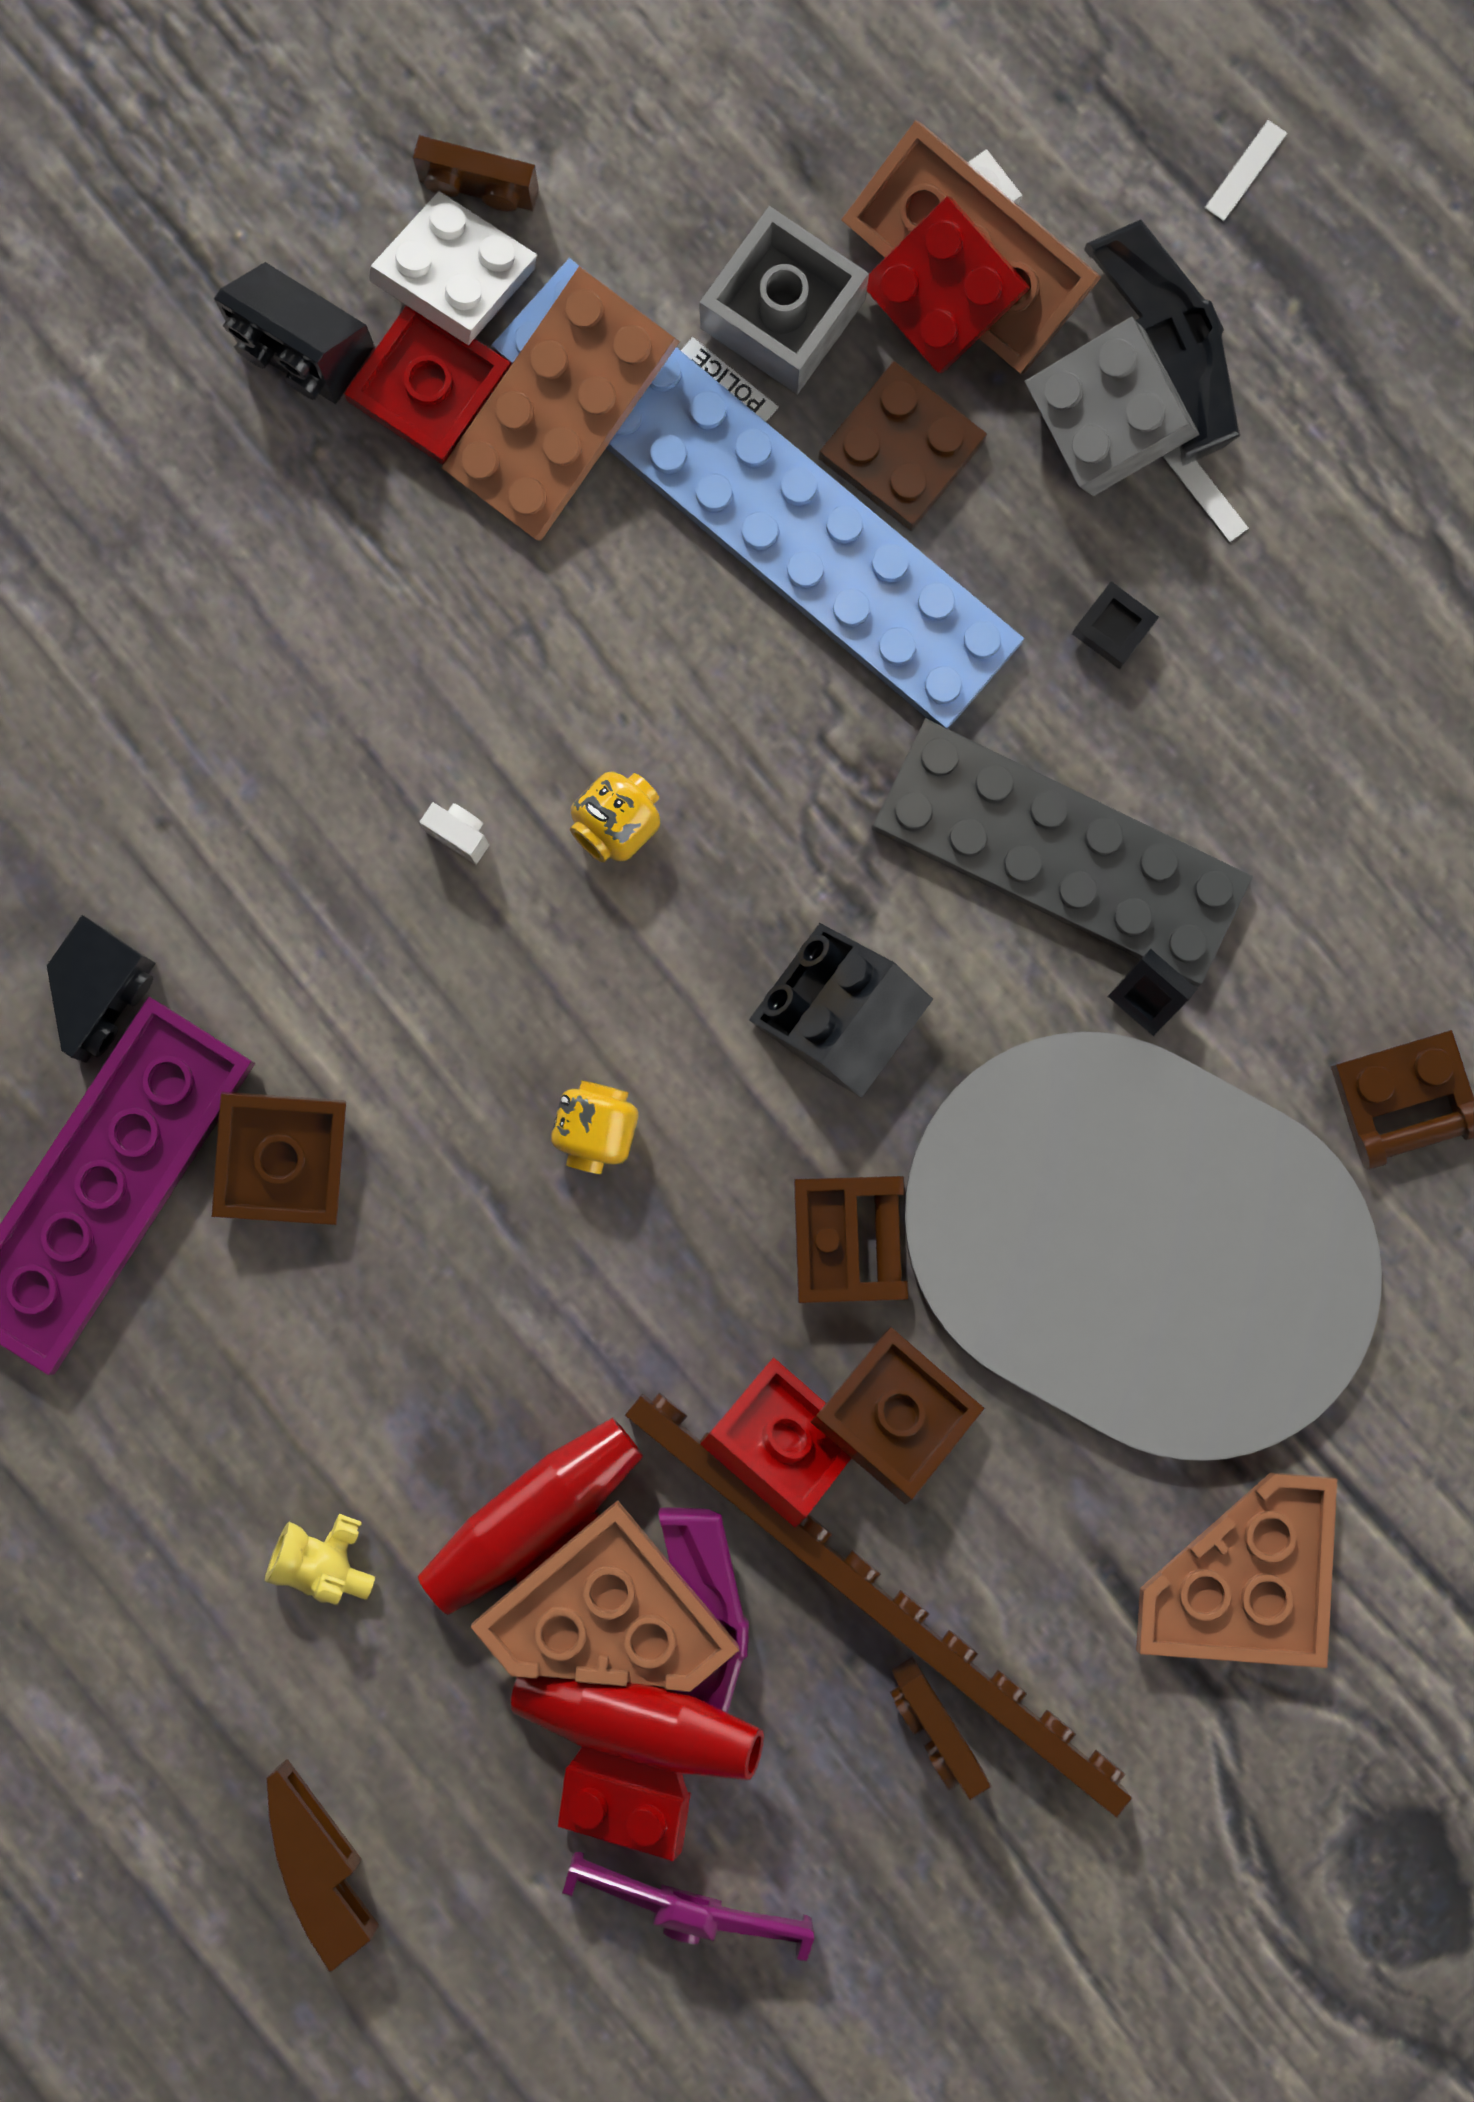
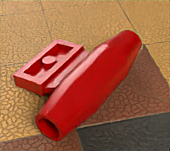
(531, 1517)
(633, 1756)

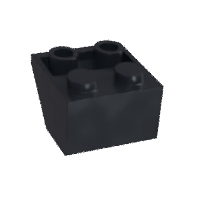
(294, 331)
(842, 1009)

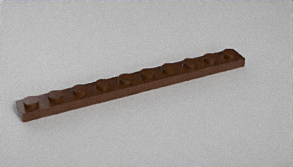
(899, 1616)

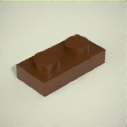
(460, 169)

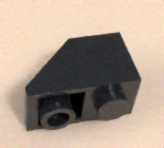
(92, 984)

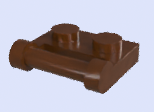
(1400, 1080)
(829, 1239)

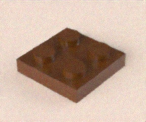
(902, 446)
(278, 1158)
(897, 1415)
(948, 1748)

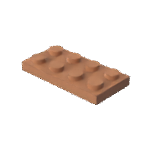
(925, 172)
(560, 404)

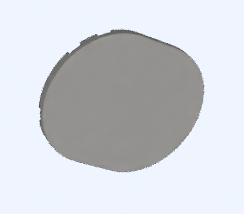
(1143, 1246)

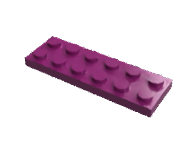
(108, 1179)

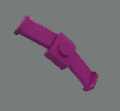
(702, 1557)
(687, 1914)

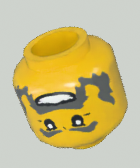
(615, 816)
(594, 1126)

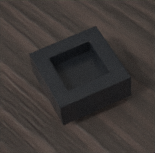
(1115, 625)
(1152, 992)

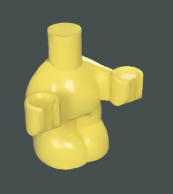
(319, 1566)

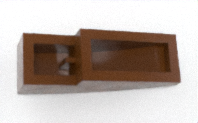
(315, 1867)

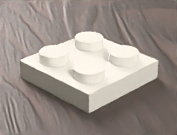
(453, 267)

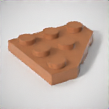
(1251, 1581)
(607, 1615)

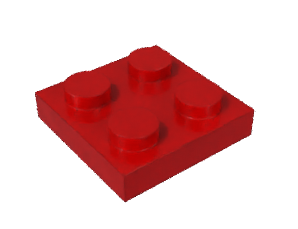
(945, 285)
(426, 383)
(775, 1446)

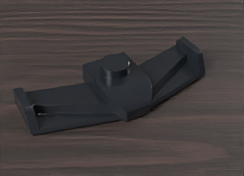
(1179, 327)

